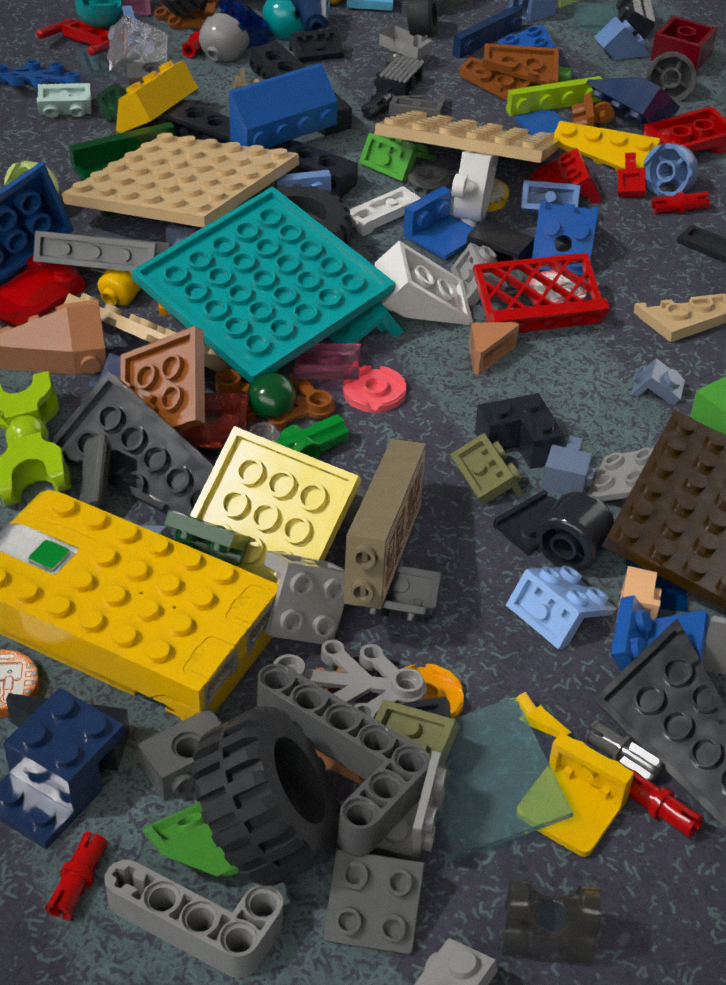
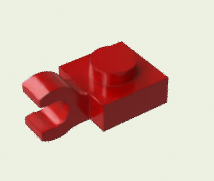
(631, 179)

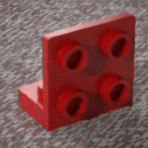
(569, 169)

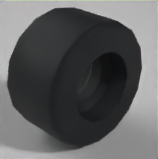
(423, 17)

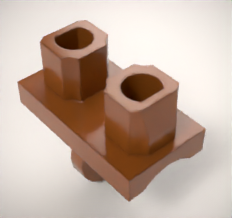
(590, 115)

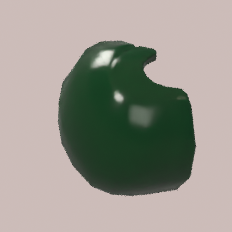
(271, 395)

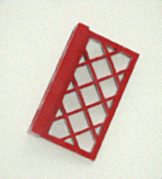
(548, 314)

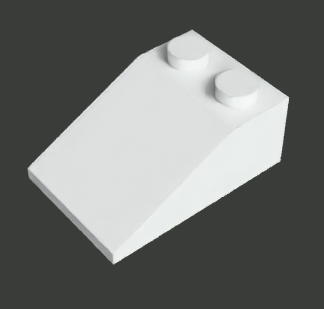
(423, 287)

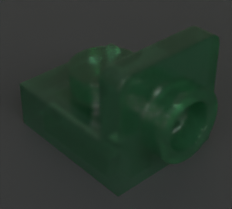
(109, 100)

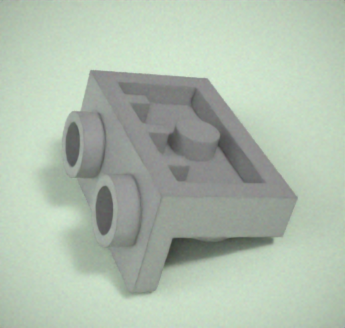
(463, 269)

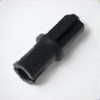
(378, 103)

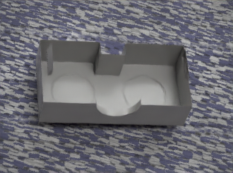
(401, 41)

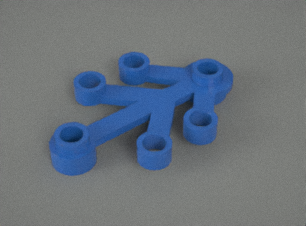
(34, 75)

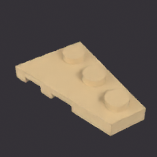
(684, 319)

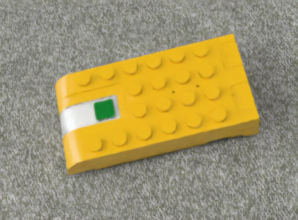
(130, 604)

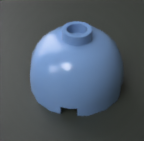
(672, 165)

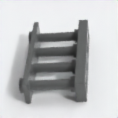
(94, 250)

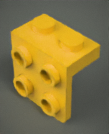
(594, 790)

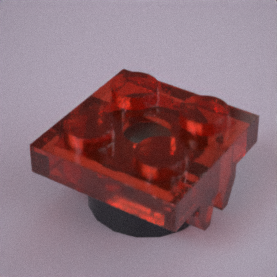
(221, 415)

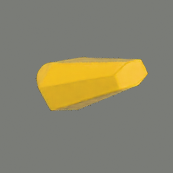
(540, 718)

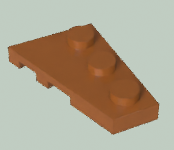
(523, 62)
(491, 80)

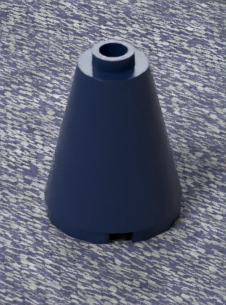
(313, 13)

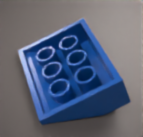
(27, 207)

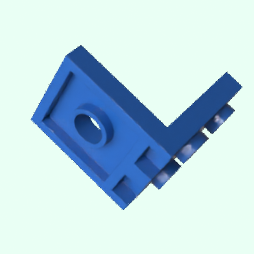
(568, 222)

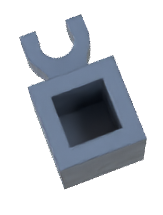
(568, 468)

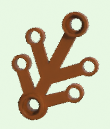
(175, 22)
(313, 403)

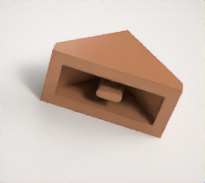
(490, 343)

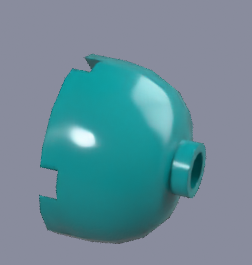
(99, 12)
(281, 18)

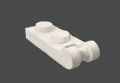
(381, 210)

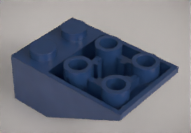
(635, 98)

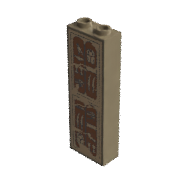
(383, 524)

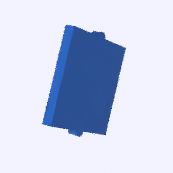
(539, 121)

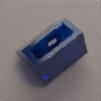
(249, 20)

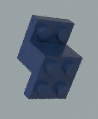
(55, 766)

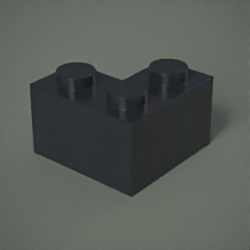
(521, 424)

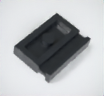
(521, 521)

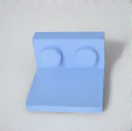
(557, 602)

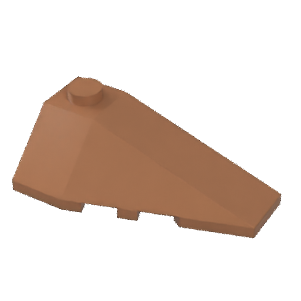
(58, 342)

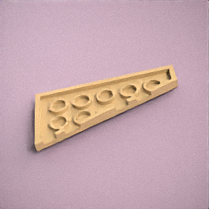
(145, 329)

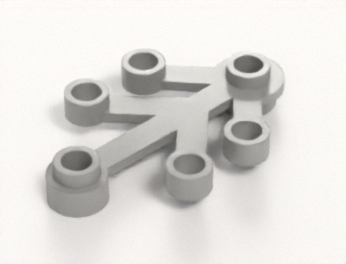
(397, 686)

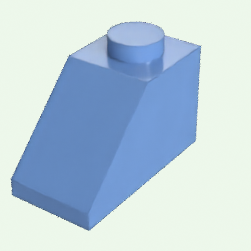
(554, 193)

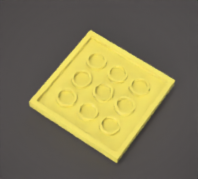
(276, 499)

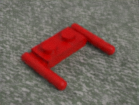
(79, 33)

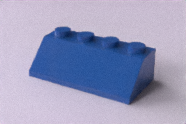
(282, 107)

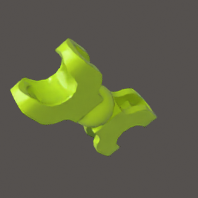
(28, 451)

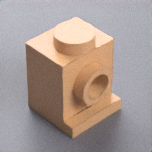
(642, 585)

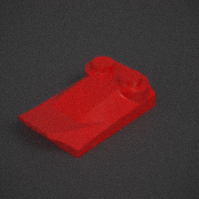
(695, 130)
(38, 291)

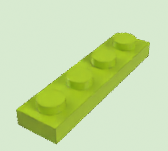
(548, 96)

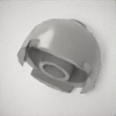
(222, 38)

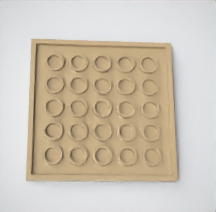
(468, 136)
(182, 179)

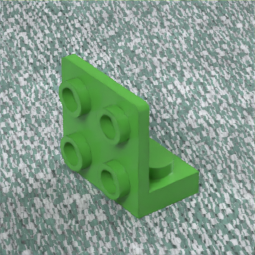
(392, 155)

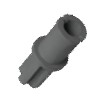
(624, 750)

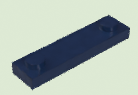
(487, 31)

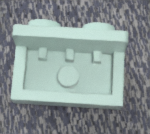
(64, 99)

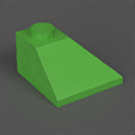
(189, 841)

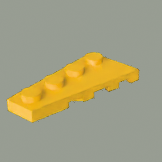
(603, 144)

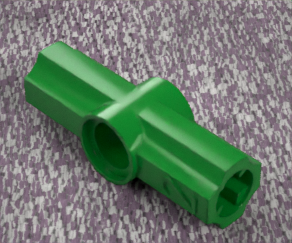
(316, 437)

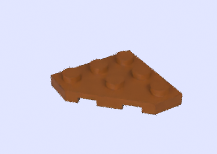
(170, 377)

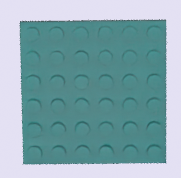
(263, 283)

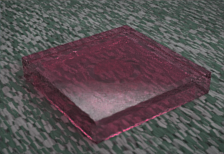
(329, 362)

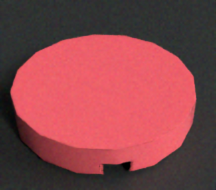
(374, 397)

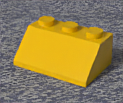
(154, 95)

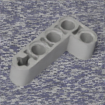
(138, 891)

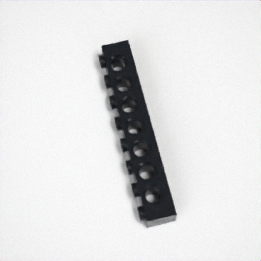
(206, 124)

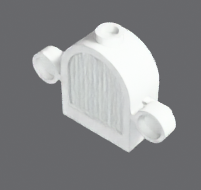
(474, 186)

